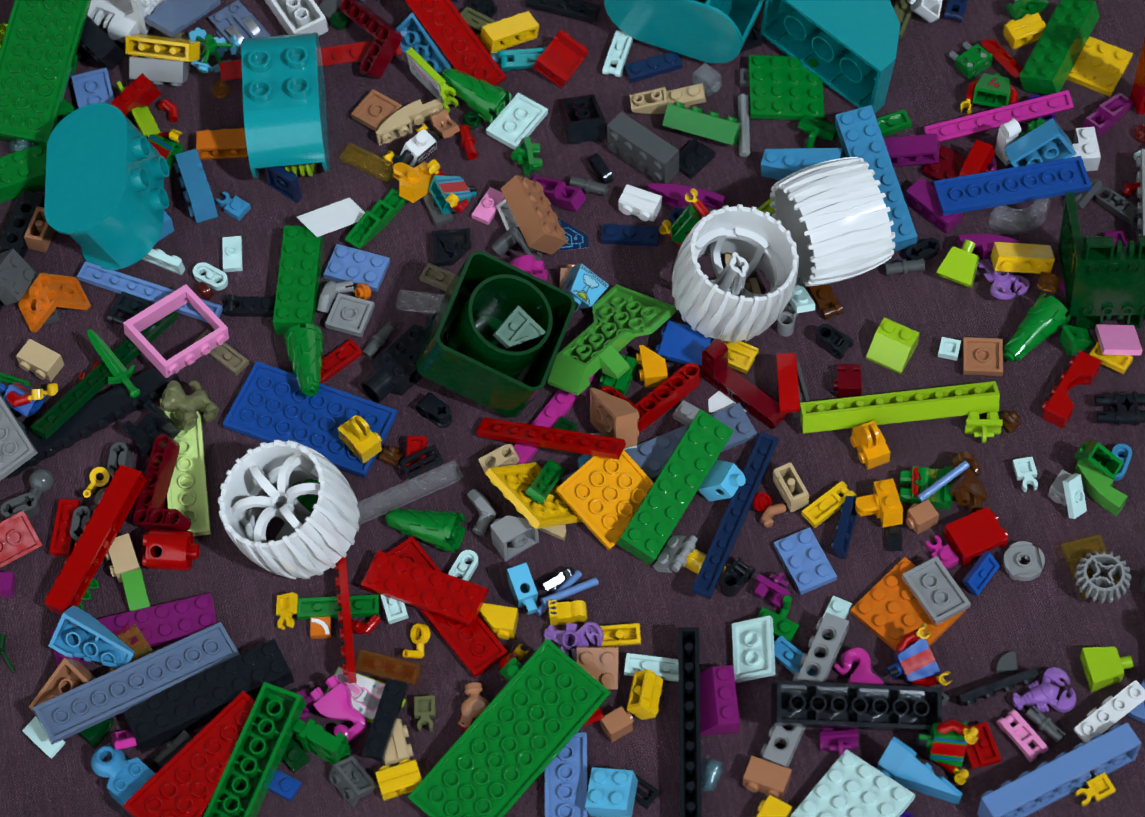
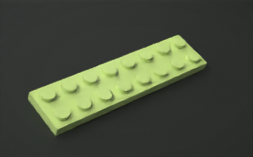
(189, 481)

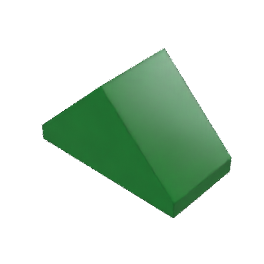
(1075, 339)

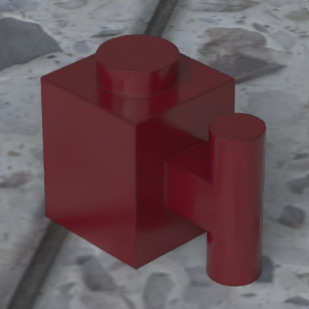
(848, 380)

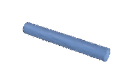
(943, 481)
(566, 584)
(570, 591)

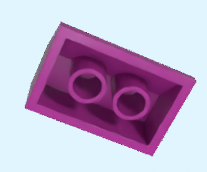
(718, 701)

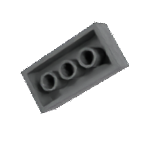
(642, 148)

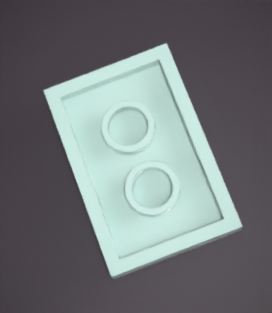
(517, 121)
(753, 649)

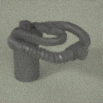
(509, 239)

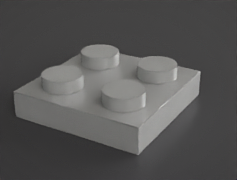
(349, 315)

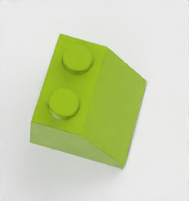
(893, 345)

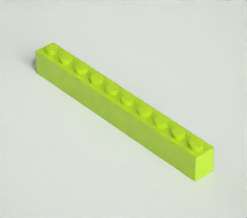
(899, 406)

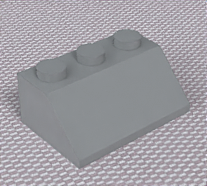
(159, 69)

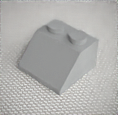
(512, 536)

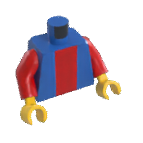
(25, 399)
(916, 660)

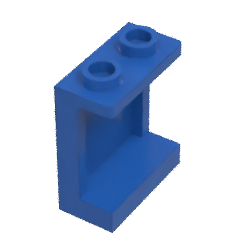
(682, 344)

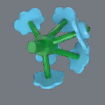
(214, 46)

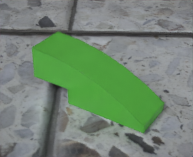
(1100, 488)

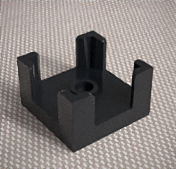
(150, 427)

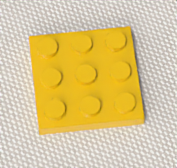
(1100, 66)

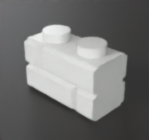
(640, 203)

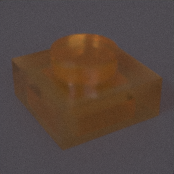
(1048, 282)

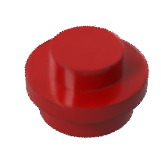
(761, 501)

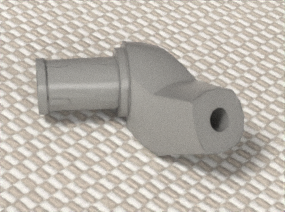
(330, 292)
(485, 511)

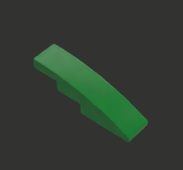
(376, 220)

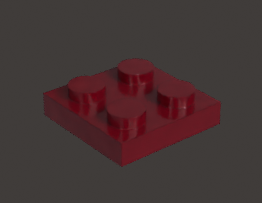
(948, 167)

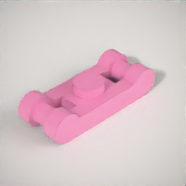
(1022, 735)

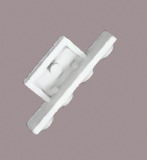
(1111, 712)

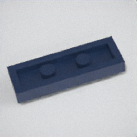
(653, 66)
(630, 235)
(845, 527)

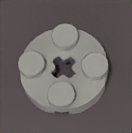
(1029, 552)

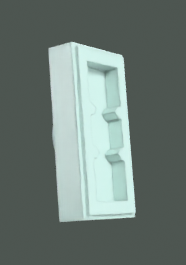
(232, 254)
(1074, 496)

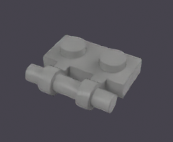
(675, 553)

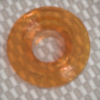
(220, 85)

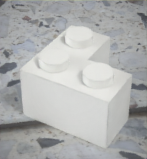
(1087, 147)

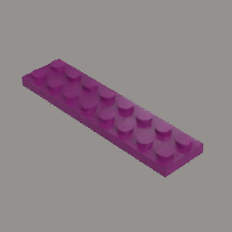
(161, 623)

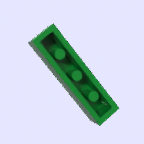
(701, 123)

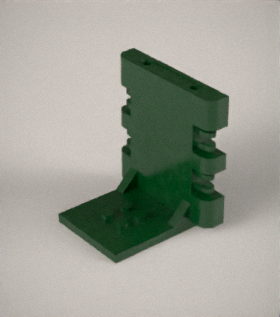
(1100, 275)

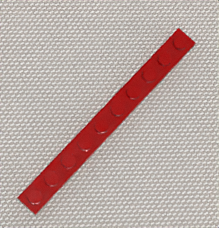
(330, 56)

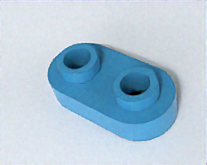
(1126, 451)

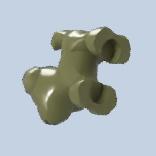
(175, 398)

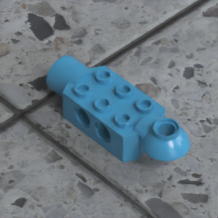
(123, 775)

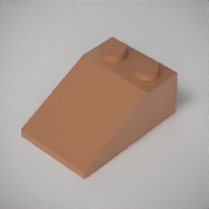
(614, 417)
(65, 678)

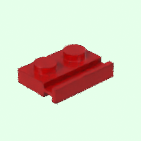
(984, 750)

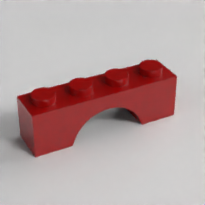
(138, 93)
(1081, 372)

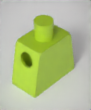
(960, 265)
(1103, 666)

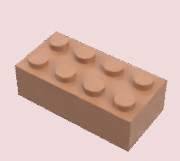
(534, 214)

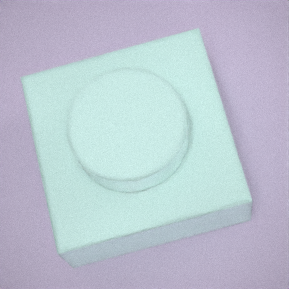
(949, 348)

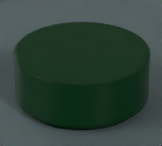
(339, 21)

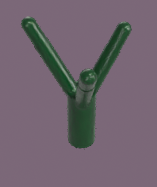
(2, 651)

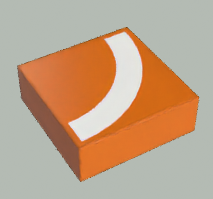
(320, 627)

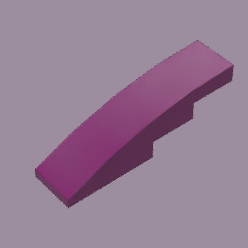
(675, 195)

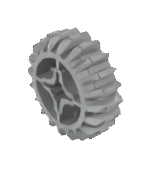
(1105, 566)

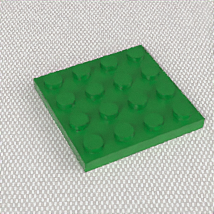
(783, 88)

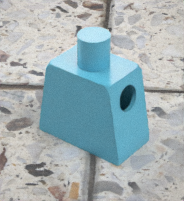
(722, 481)

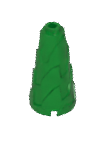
(478, 94)
(1041, 321)
(305, 353)
(430, 526)

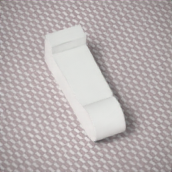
(1007, 134)

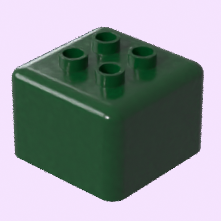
(461, 343)

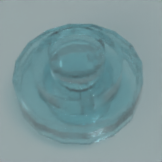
(18, 145)

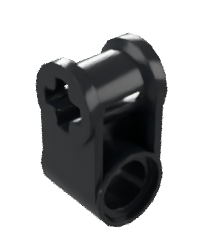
(835, 343)
(434, 410)
(737, 574)

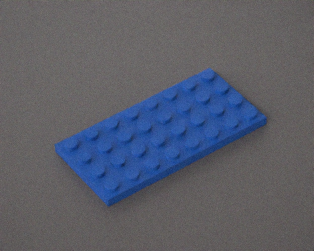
(276, 409)

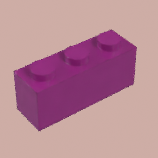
(913, 149)
(924, 200)

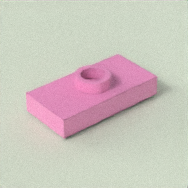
(487, 207)

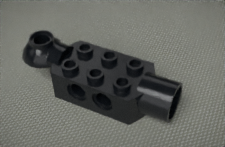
(396, 366)

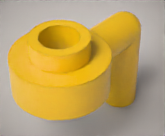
(95, 482)
(419, 635)

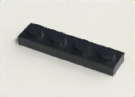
(569, 8)
(989, 690)
(385, 719)

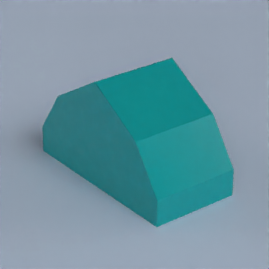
(847, 37)

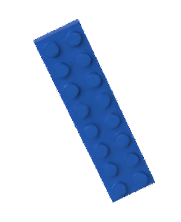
(1011, 185)

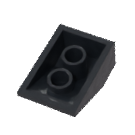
(582, 119)

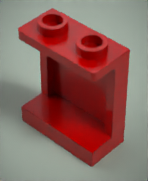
(560, 59)
(975, 535)

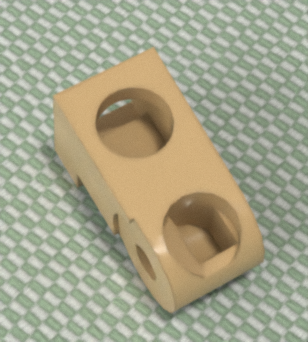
(503, 456)

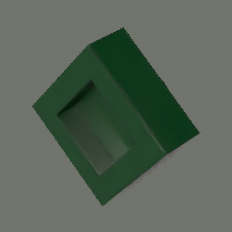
(565, 424)

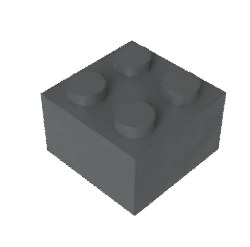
(15, 277)

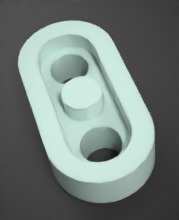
(211, 277)
(464, 570)

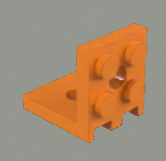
(47, 294)

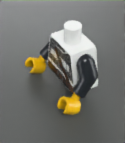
(417, 148)

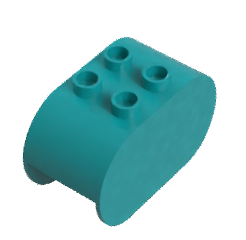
(695, 28)
(284, 101)
(105, 186)

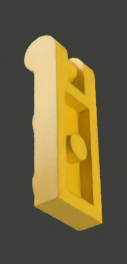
(827, 504)

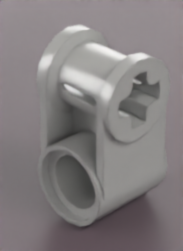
(787, 321)

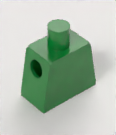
(1095, 454)

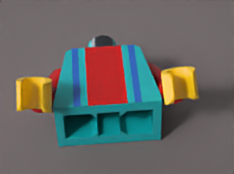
(449, 191)

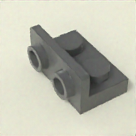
(351, 780)

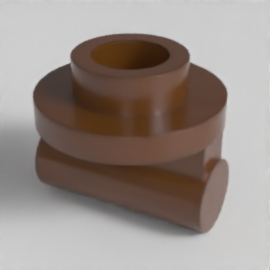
(1010, 420)
(391, 455)

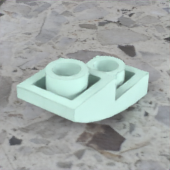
(37, 735)

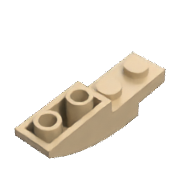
(656, 100)
(401, 122)

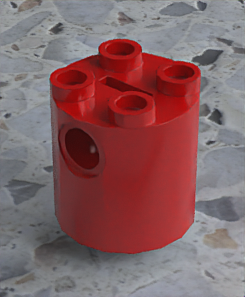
(176, 546)

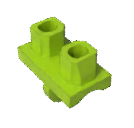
(983, 427)

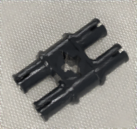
(1122, 414)

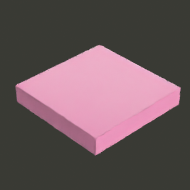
(1118, 339)

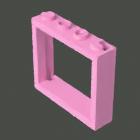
(164, 307)

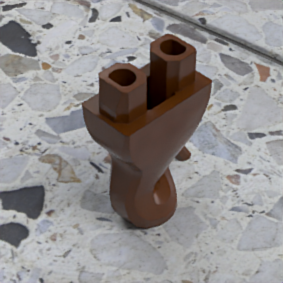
(967, 486)

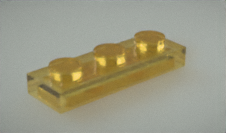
(368, 162)

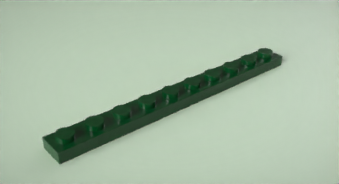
(95, 381)

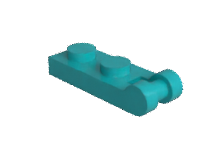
(521, 58)

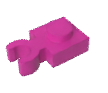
(945, 554)

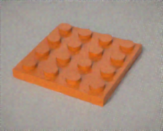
(894, 611)

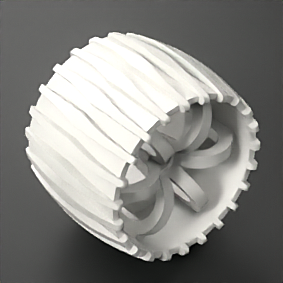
(834, 220)
(723, 305)
(263, 488)

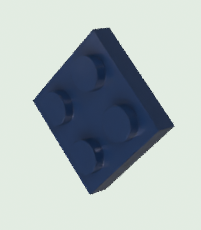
(284, 182)

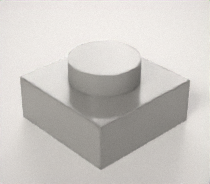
(685, 412)

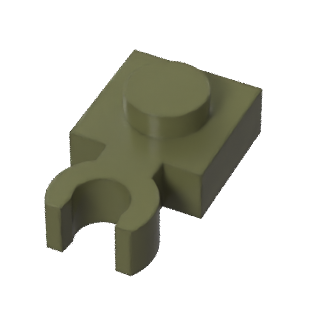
(424, 710)

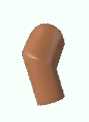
(766, 518)

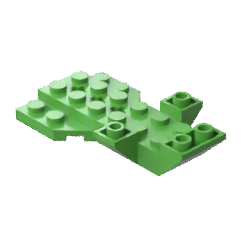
(617, 320)

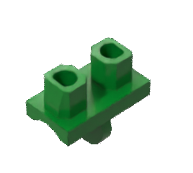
(524, 155)

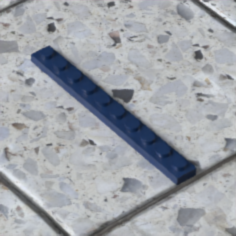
(735, 516)

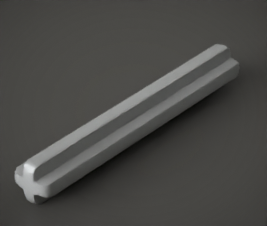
(743, 117)

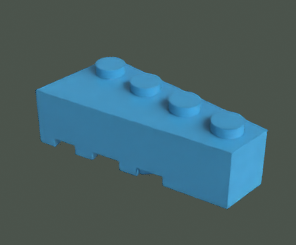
(783, 162)
(196, 185)

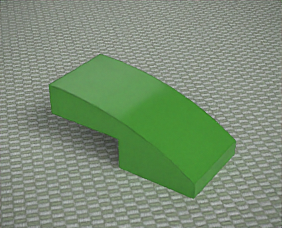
(135, 590)

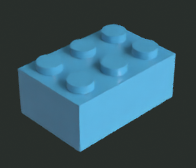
(1041, 145)

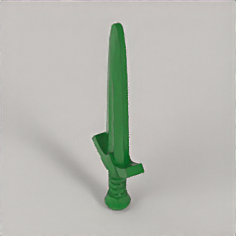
(114, 365)

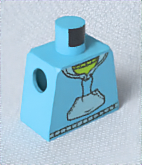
(584, 286)
(523, 587)

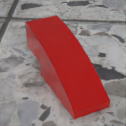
(978, 159)
(787, 382)

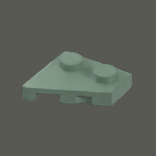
(517, 329)

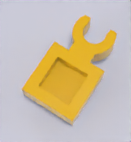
(285, 608)
(1098, 787)

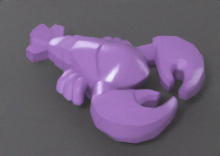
(1002, 281)
(571, 638)
(1046, 693)

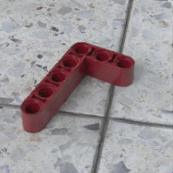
(386, 37)
(737, 388)
(151, 500)

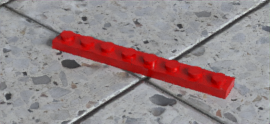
(551, 438)
(345, 617)

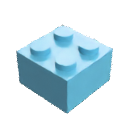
(611, 792)

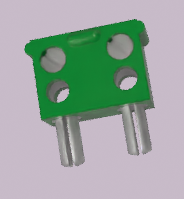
(972, 61)

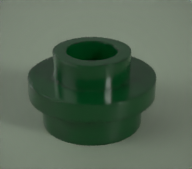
(472, 116)

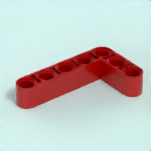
(664, 395)

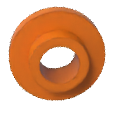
(362, 291)

